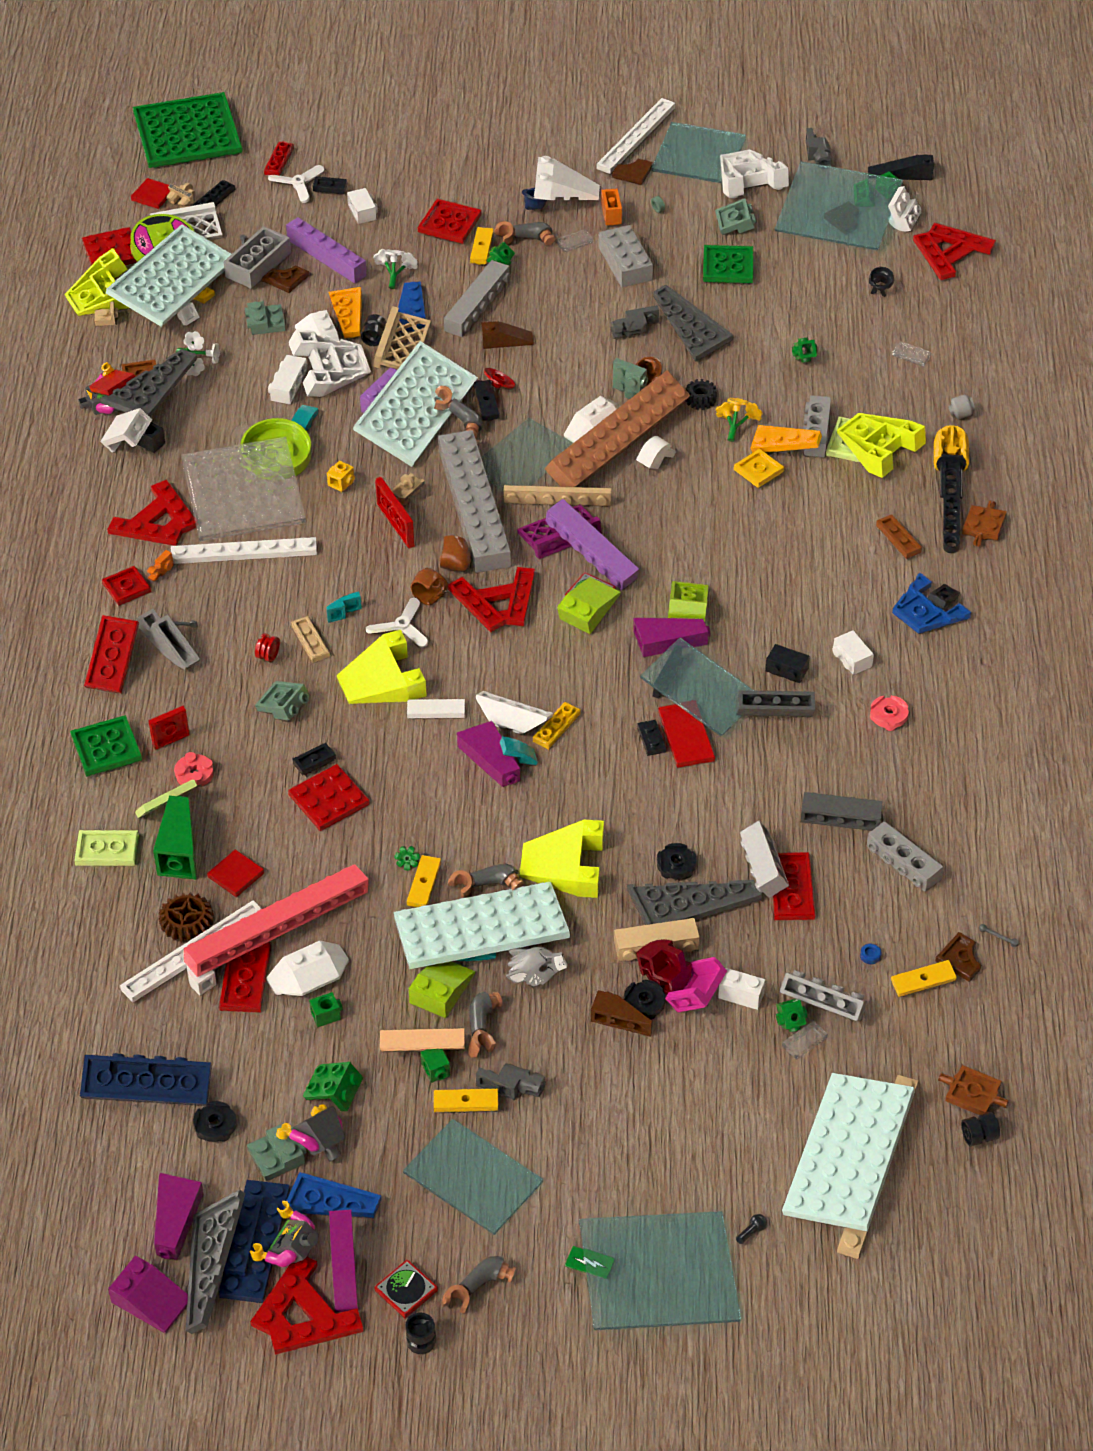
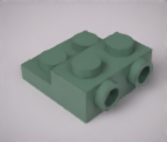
(735, 217)
(264, 318)
(628, 377)
(283, 699)
(276, 1155)

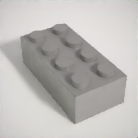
(625, 256)
(257, 257)

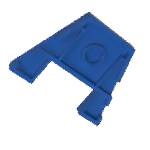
(920, 612)

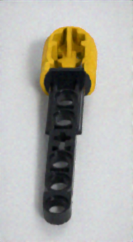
(951, 464)

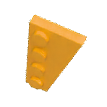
(348, 310)
(783, 439)

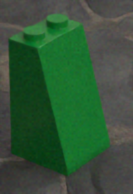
(175, 841)

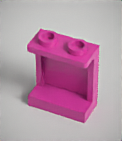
(701, 986)

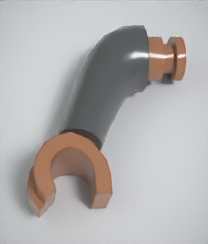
(529, 230)
(469, 417)
(501, 873)
(479, 1009)
(485, 1271)

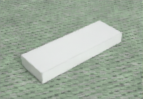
(436, 708)

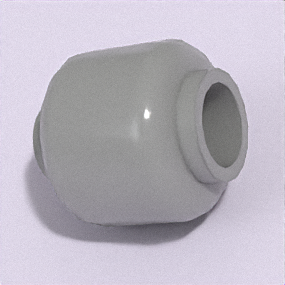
(961, 406)

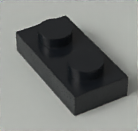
(330, 185)
(943, 596)
(651, 737)
(314, 759)

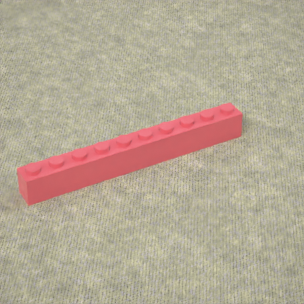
(275, 920)

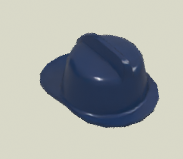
(530, 202)

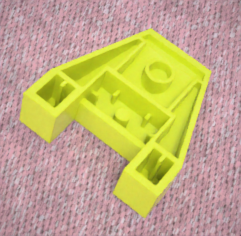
(90, 290)
(877, 437)
(376, 676)
(558, 858)

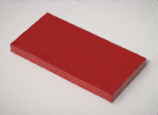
(394, 512)
(111, 654)
(685, 736)
(797, 899)
(245, 981)

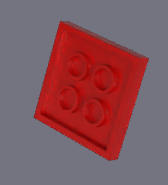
(449, 221)
(100, 243)
(328, 797)

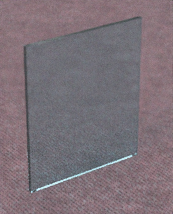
(838, 205)
(659, 1270)

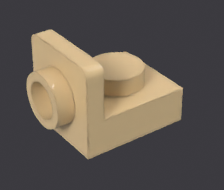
(106, 316)

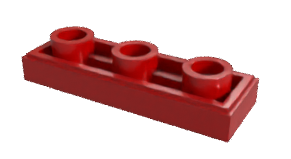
(279, 158)

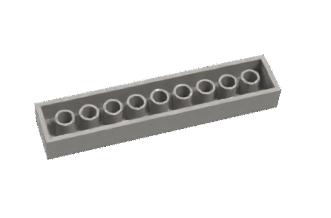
(474, 501)

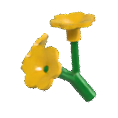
(727, 409)

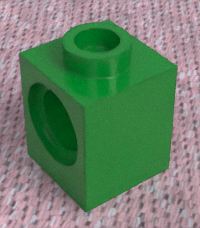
(325, 1009)
(435, 1064)

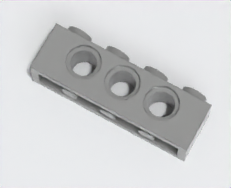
(817, 419)
(904, 856)

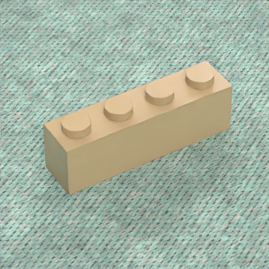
(631, 939)

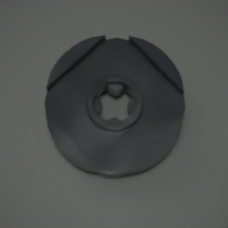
(673, 870)
(655, 996)
(214, 1132)

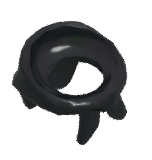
(883, 275)

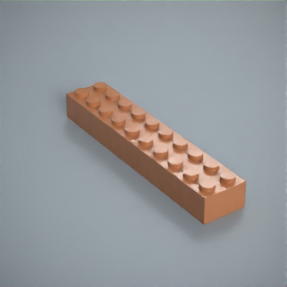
(617, 431)

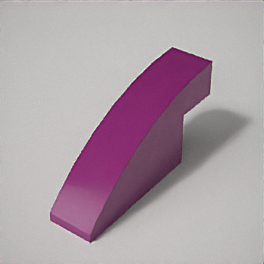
(343, 1260)

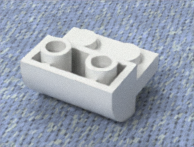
(903, 210)

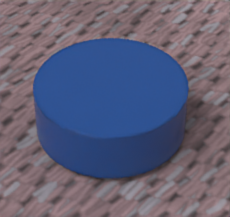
(870, 954)

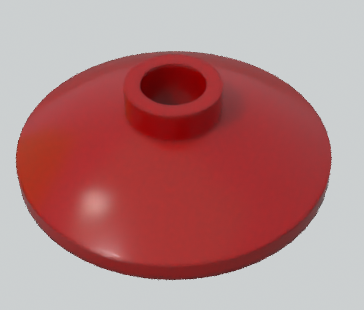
(498, 378)

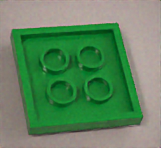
(728, 264)
(106, 745)

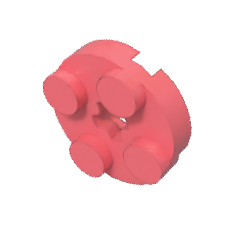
(889, 721)
(194, 761)

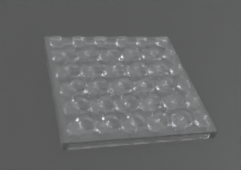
(243, 488)

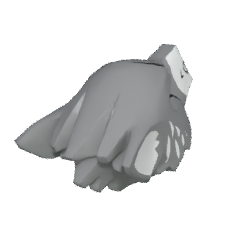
(527, 965)

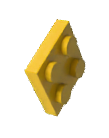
(758, 468)

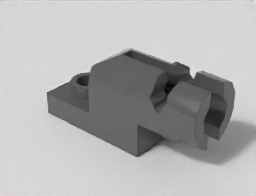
(817, 148)
(635, 322)
(511, 1081)

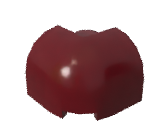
(664, 965)

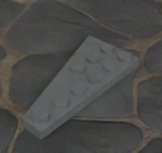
(696, 329)
(151, 387)
(690, 899)
(210, 1246)

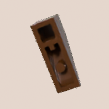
(500, 335)
(617, 1013)

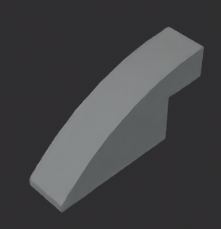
(167, 639)

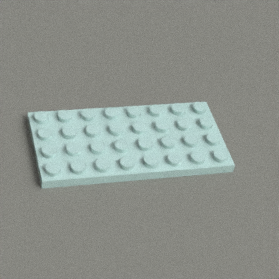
(170, 275)
(404, 412)
(480, 925)
(849, 1152)

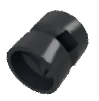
(373, 330)
(980, 1129)
(420, 1333)

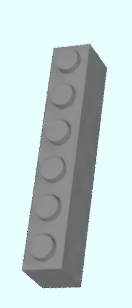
(476, 298)

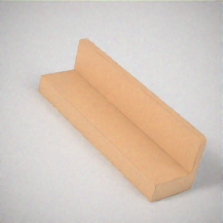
(422, 1039)

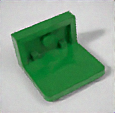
(336, 1082)

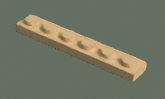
(553, 495)

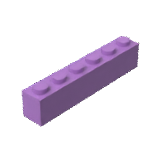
(326, 250)
(591, 544)

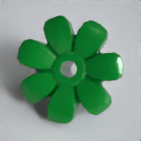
(407, 857)

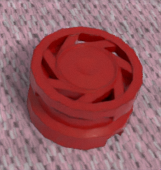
(267, 647)

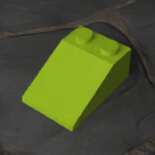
(688, 600)
(587, 604)
(439, 987)

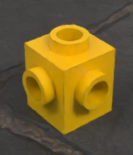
(340, 476)

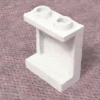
(126, 427)

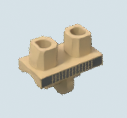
(184, 193)
(407, 487)

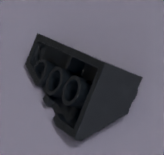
(909, 168)

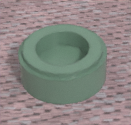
(657, 204)

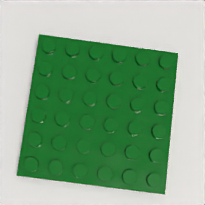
(186, 129)

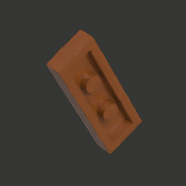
(898, 536)

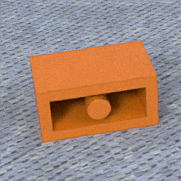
(611, 206)

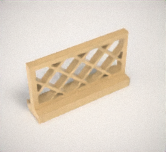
(389, 333)

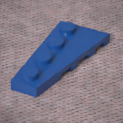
(412, 303)
(320, 1196)

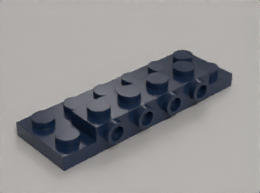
(146, 1079)
(260, 1224)

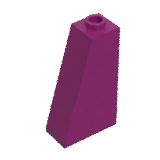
(658, 634)
(484, 748)
(176, 1205)

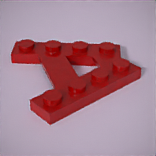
(962, 242)
(142, 525)
(478, 600)
(323, 1322)

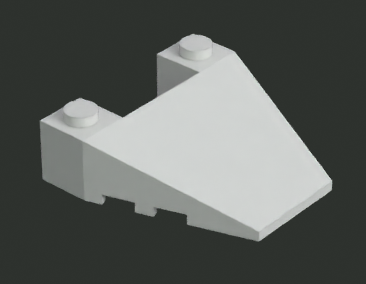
(750, 169)
(559, 180)
(332, 361)

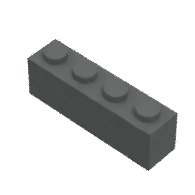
(775, 703)
(841, 811)

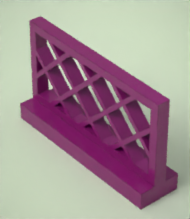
(550, 544)

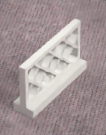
(200, 214)

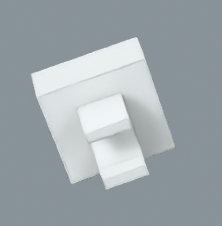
(188, 314)

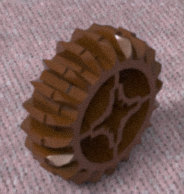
(185, 916)

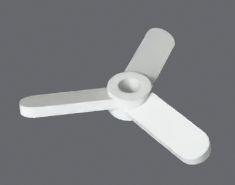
(299, 181)
(403, 623)

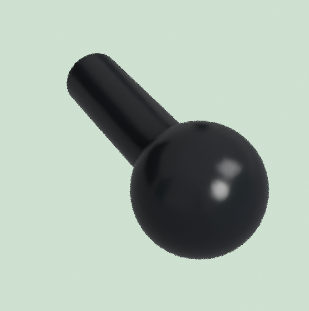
(757, 1223)

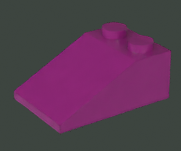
(148, 1294)

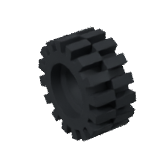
(701, 387)

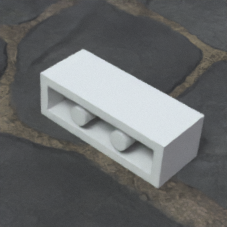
(288, 379)

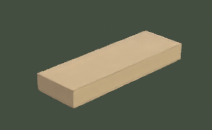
(310, 639)

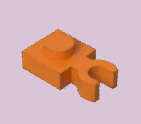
(162, 565)

